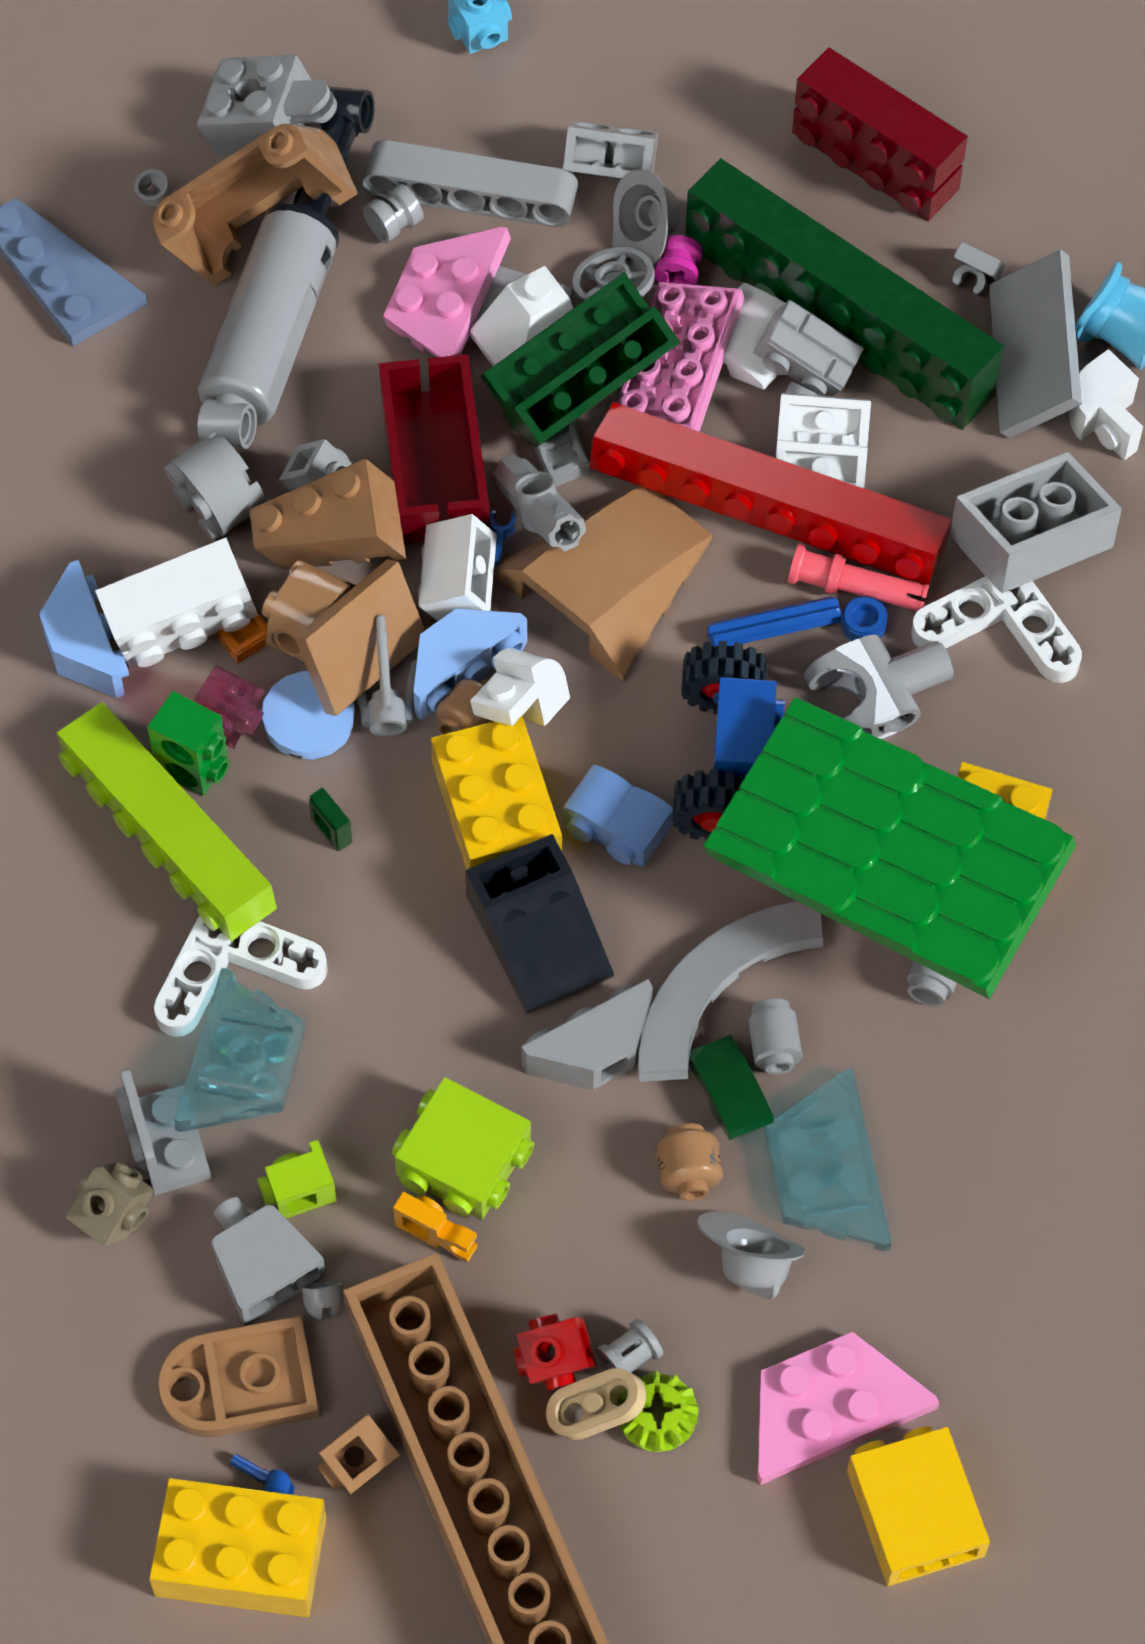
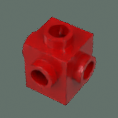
(571, 1346)

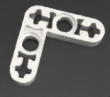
(1000, 607)
(218, 954)

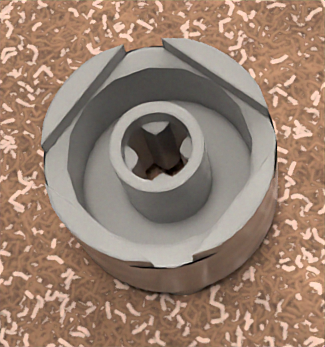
(215, 484)

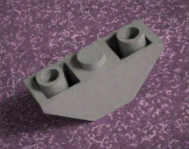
(593, 1042)

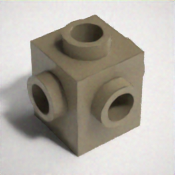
(110, 1202)

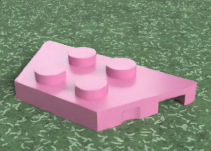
(445, 290)
(831, 1403)

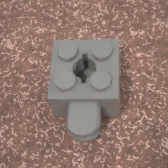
(257, 95)

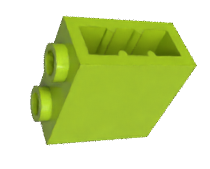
(462, 1149)

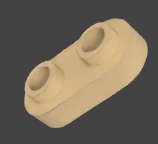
(599, 1403)

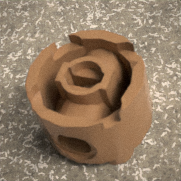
(298, 603)

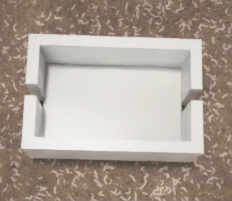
(177, 604)

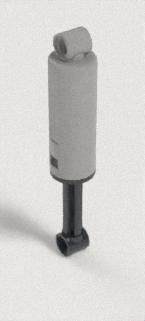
(275, 298)

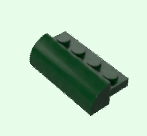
(579, 360)

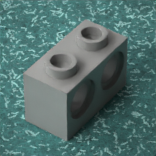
(608, 149)

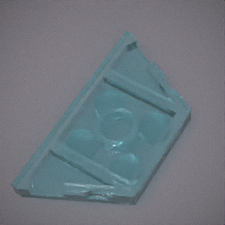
(240, 1059)
(827, 1166)

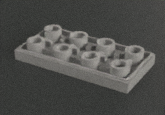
(1040, 356)

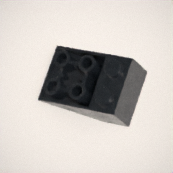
(538, 923)

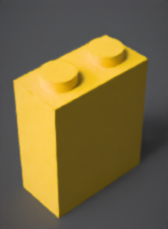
(917, 1504)

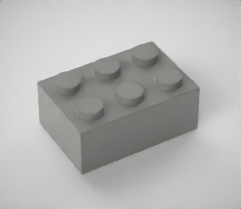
(1035, 522)

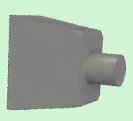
(262, 1258)

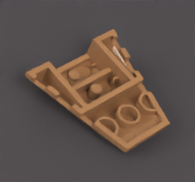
(618, 574)

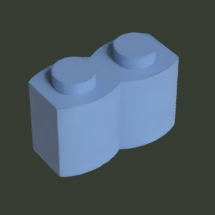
(618, 816)

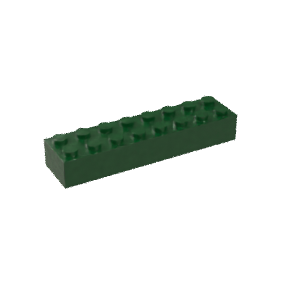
(794, 258)

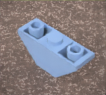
(80, 635)
(462, 649)

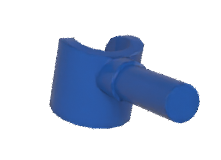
(502, 533)
(274, 1480)

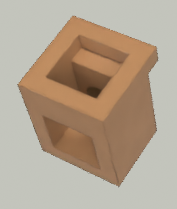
(377, 1455)

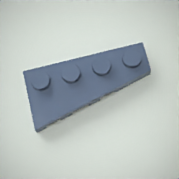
(64, 277)

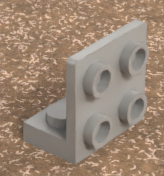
(159, 1152)

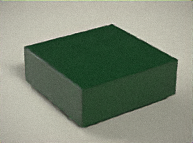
(330, 819)

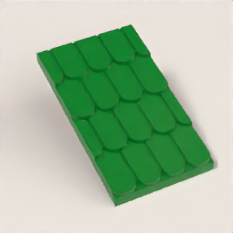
(891, 846)

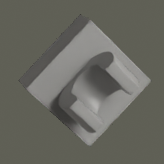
(979, 264)

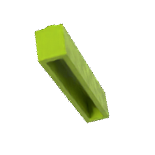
(166, 822)

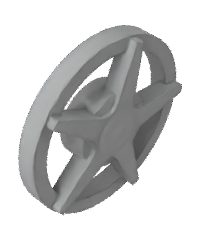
(611, 270)

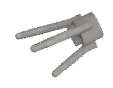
(387, 712)

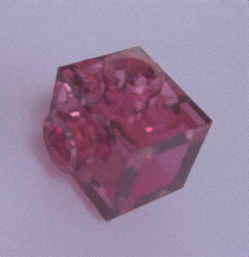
(234, 700)

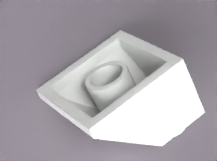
(520, 314)

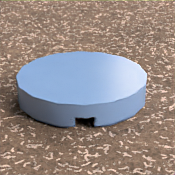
(298, 721)

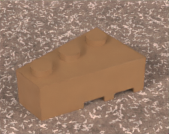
(332, 519)

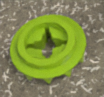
(676, 1425)

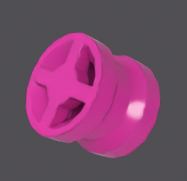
(679, 261)

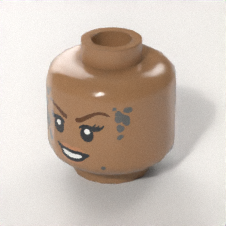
(689, 1161)

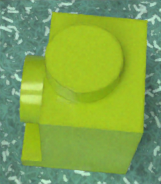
(298, 1182)

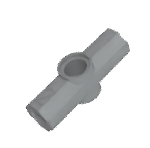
(539, 502)

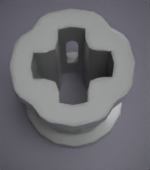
(637, 1336)

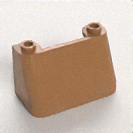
(203, 216)

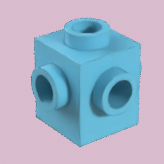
(479, 22)

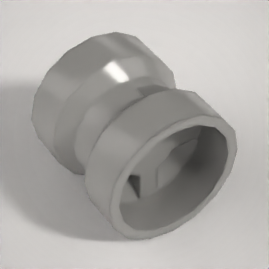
(393, 213)

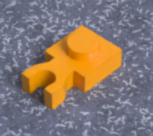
(427, 1222)

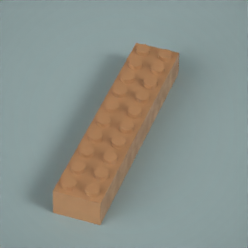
(469, 1459)

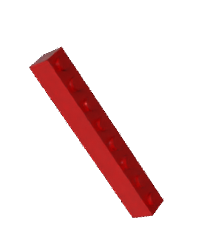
(770, 493)

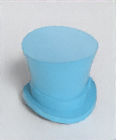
(1116, 316)

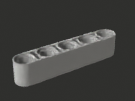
(472, 183)

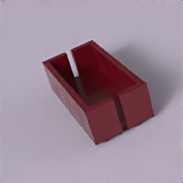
(878, 134)
(433, 443)

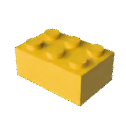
(493, 790)
(238, 1547)

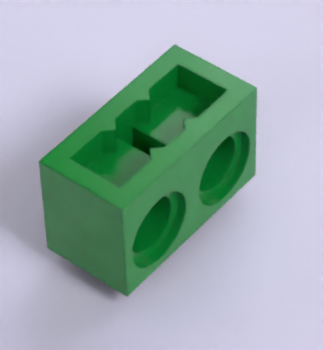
(189, 743)

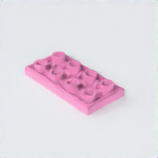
(684, 378)

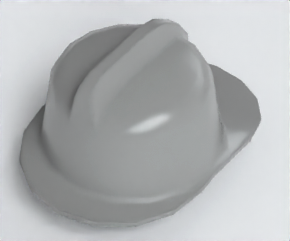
(643, 215)
(750, 1251)

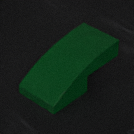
(730, 1087)

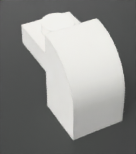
(1105, 393)
(522, 687)

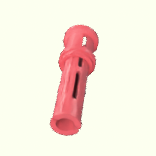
(835, 575)

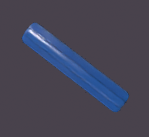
(775, 622)

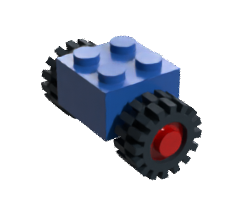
(747, 714)

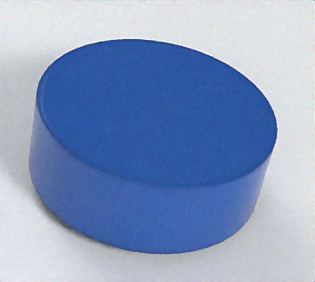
(863, 617)

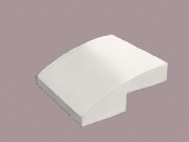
(750, 326)
(825, 435)

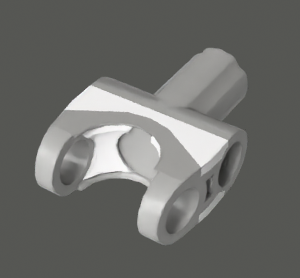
(881, 682)

